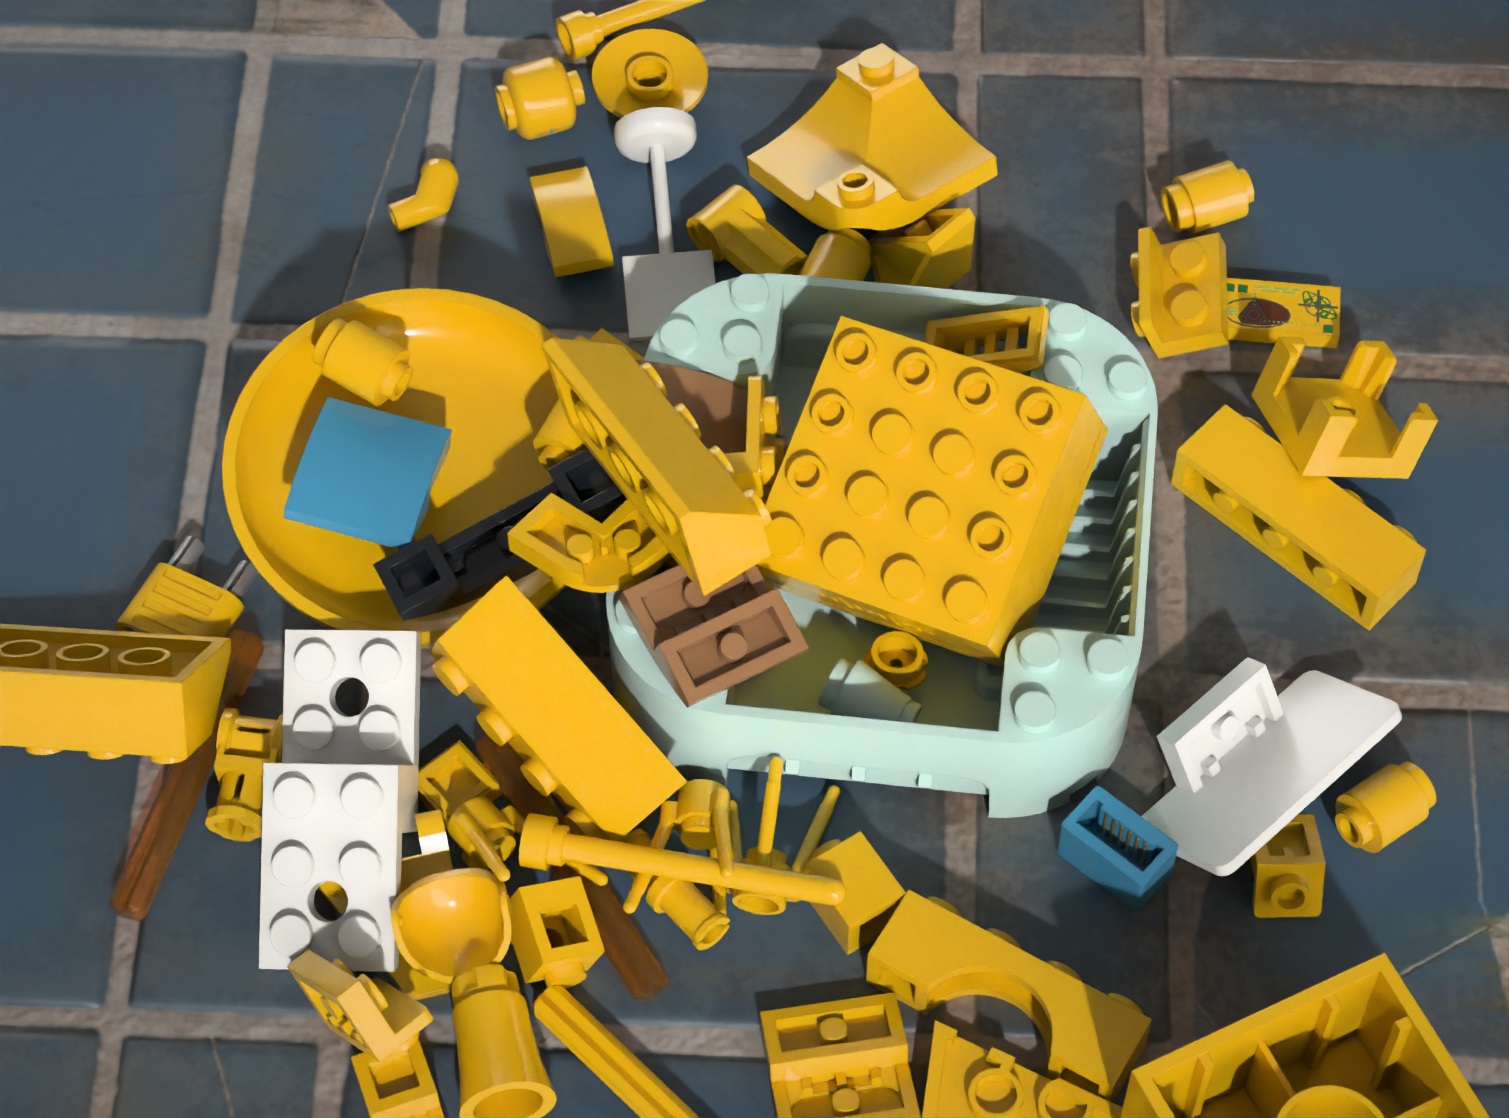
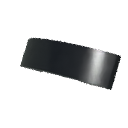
(444, 575)

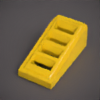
(986, 329)

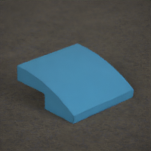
(367, 473)

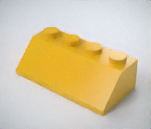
(659, 461)
(109, 691)
(553, 715)

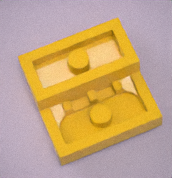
(839, 1060)

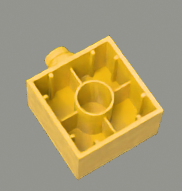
(1324, 1053)

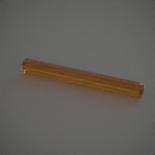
(179, 794)
(619, 936)

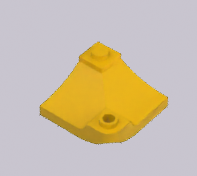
(872, 150)

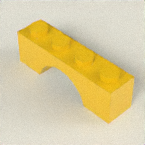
(937, 956)

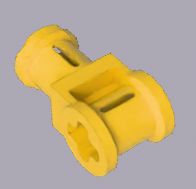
(240, 753)

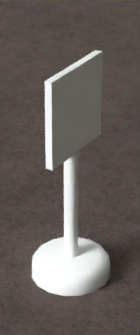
(662, 280)

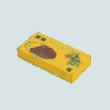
(1274, 309)

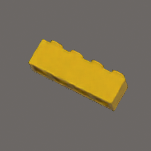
(1298, 520)

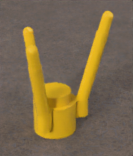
(703, 824)
(488, 838)
(764, 853)

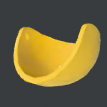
(453, 922)

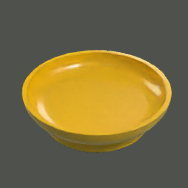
(472, 373)

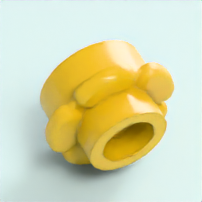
(900, 650)

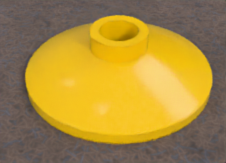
(649, 71)

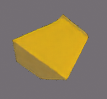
(925, 252)

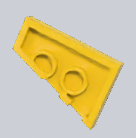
(989, 1084)

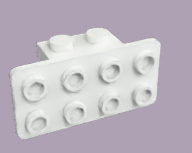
(1259, 758)

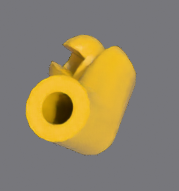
(432, 198)

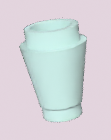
(865, 693)

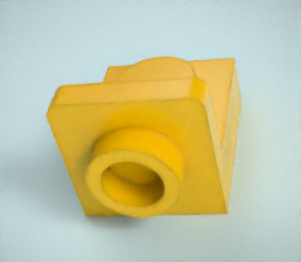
(1290, 872)

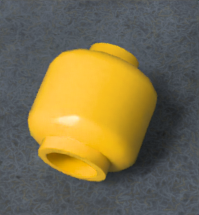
(539, 98)

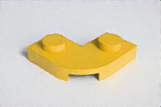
(588, 552)

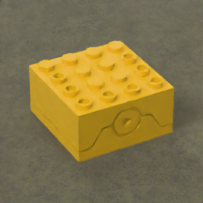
(929, 490)

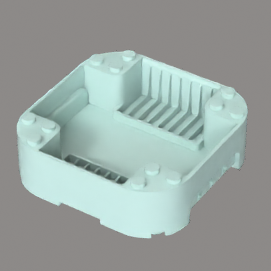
(982, 729)

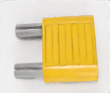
(185, 604)

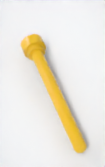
(583, 32)
(549, 844)

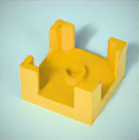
(1340, 423)

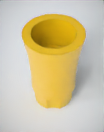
(497, 1048)

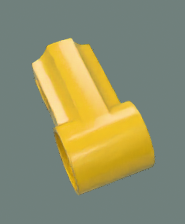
(738, 232)

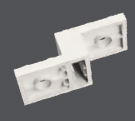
(340, 797)

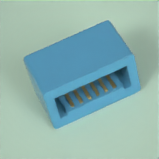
(1117, 848)

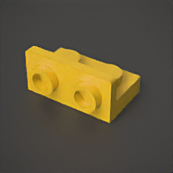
(1180, 293)
(360, 1009)

